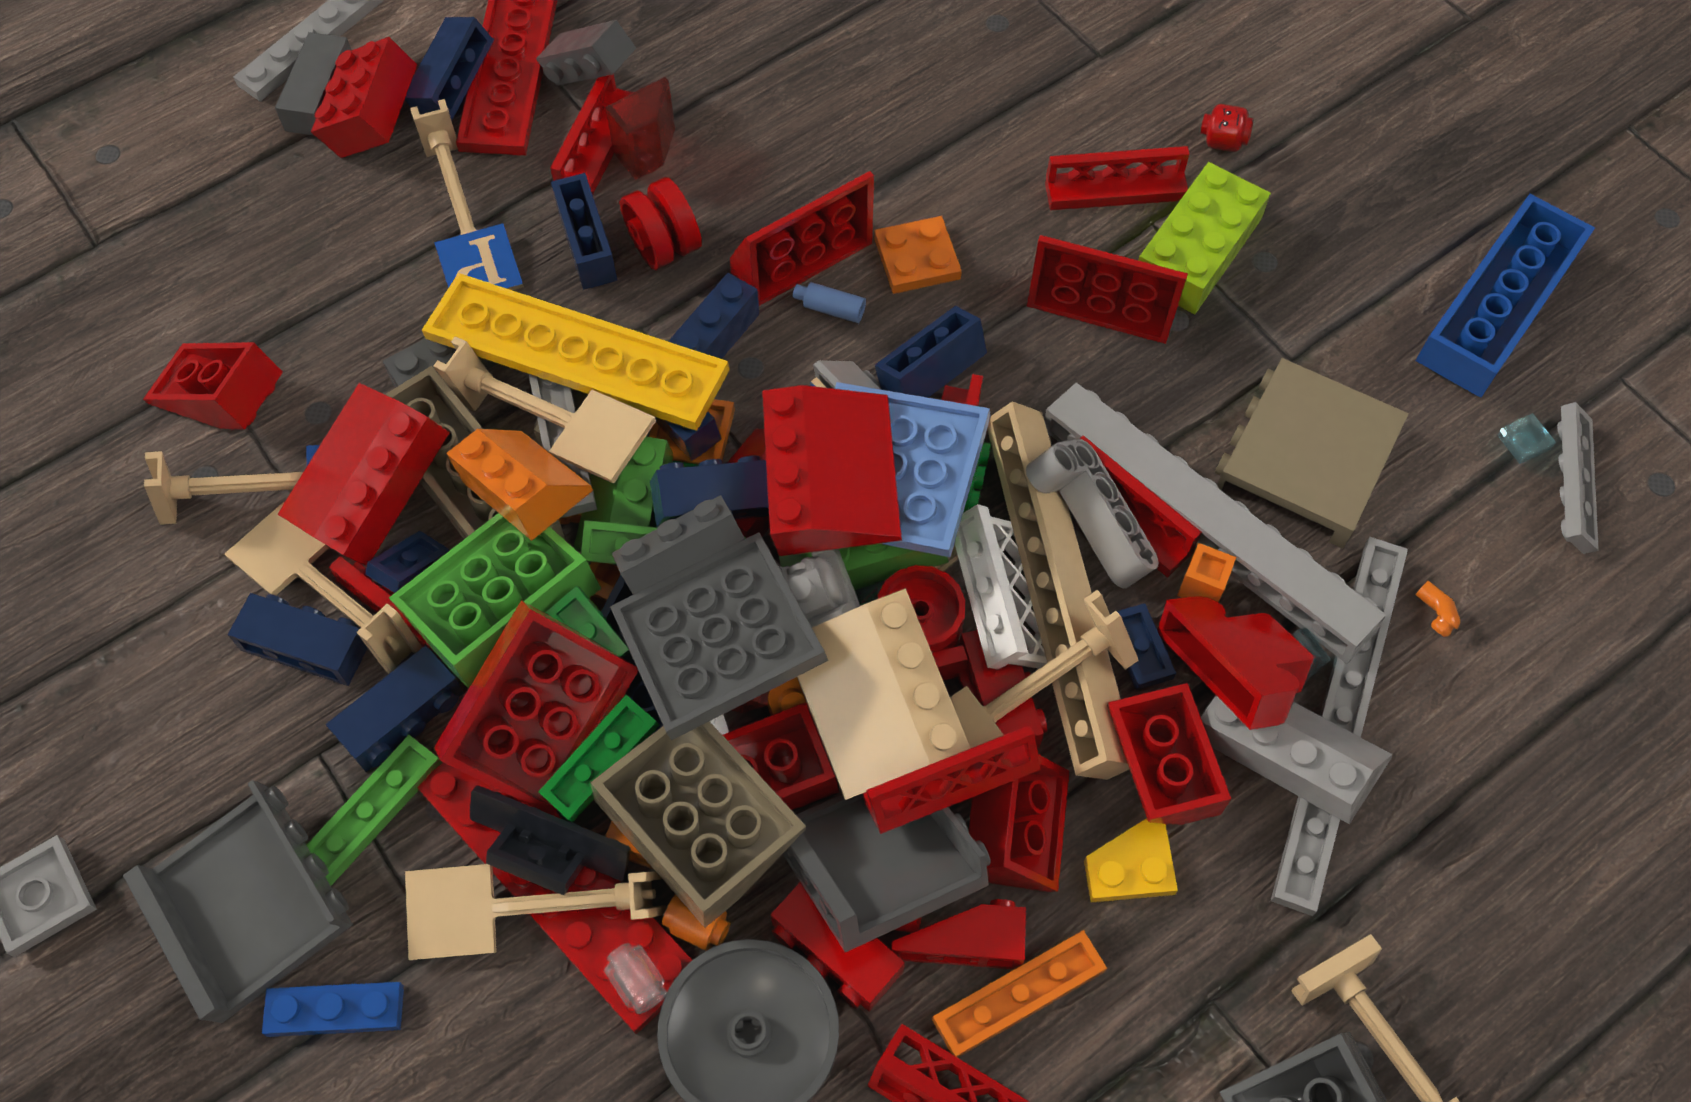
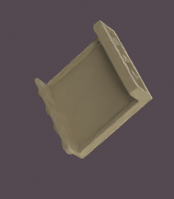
(1312, 447)

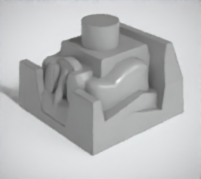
(821, 586)

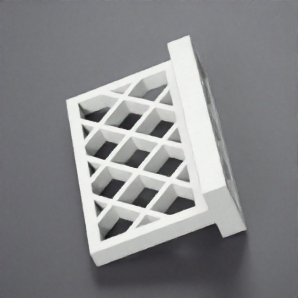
(992, 593)

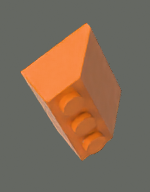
(518, 478)

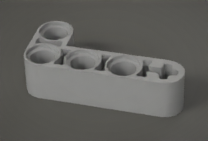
(1098, 508)

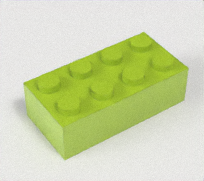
(1207, 231)

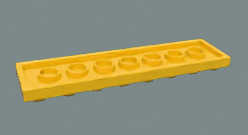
(578, 350)

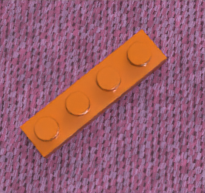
(1019, 994)

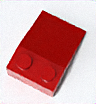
(216, 383)
(787, 756)

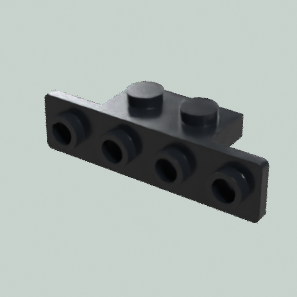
(542, 845)

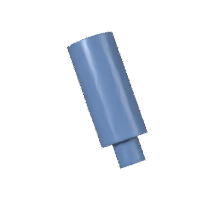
(831, 301)

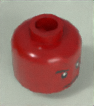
(1227, 127)

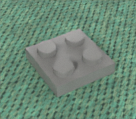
(40, 896)

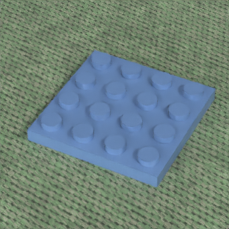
(934, 465)

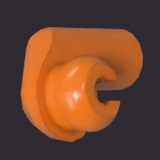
(1443, 605)

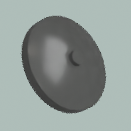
(748, 1026)

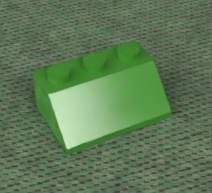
(630, 496)

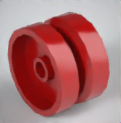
(660, 223)
(936, 602)

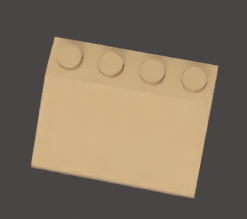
(880, 696)

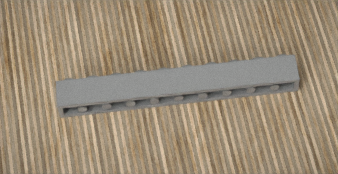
(1264, 561)

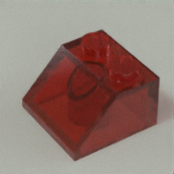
(642, 128)

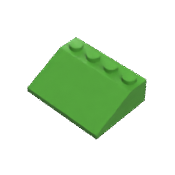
(478, 584)

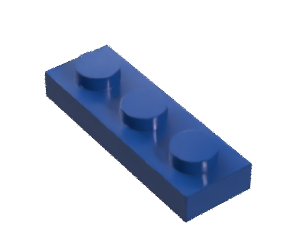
(333, 1009)

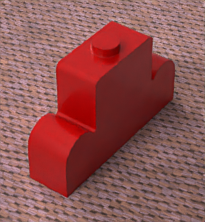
(1241, 658)

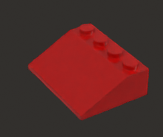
(807, 240)
(1105, 289)
(829, 469)
(363, 473)
(533, 705)

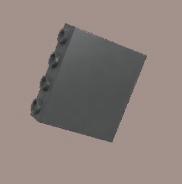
(882, 881)
(240, 905)

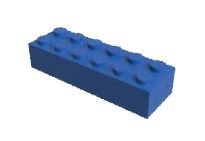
(1504, 295)

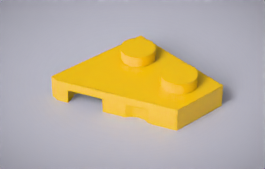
(1132, 865)

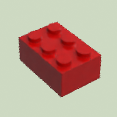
(364, 97)

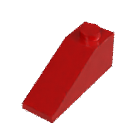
(977, 937)

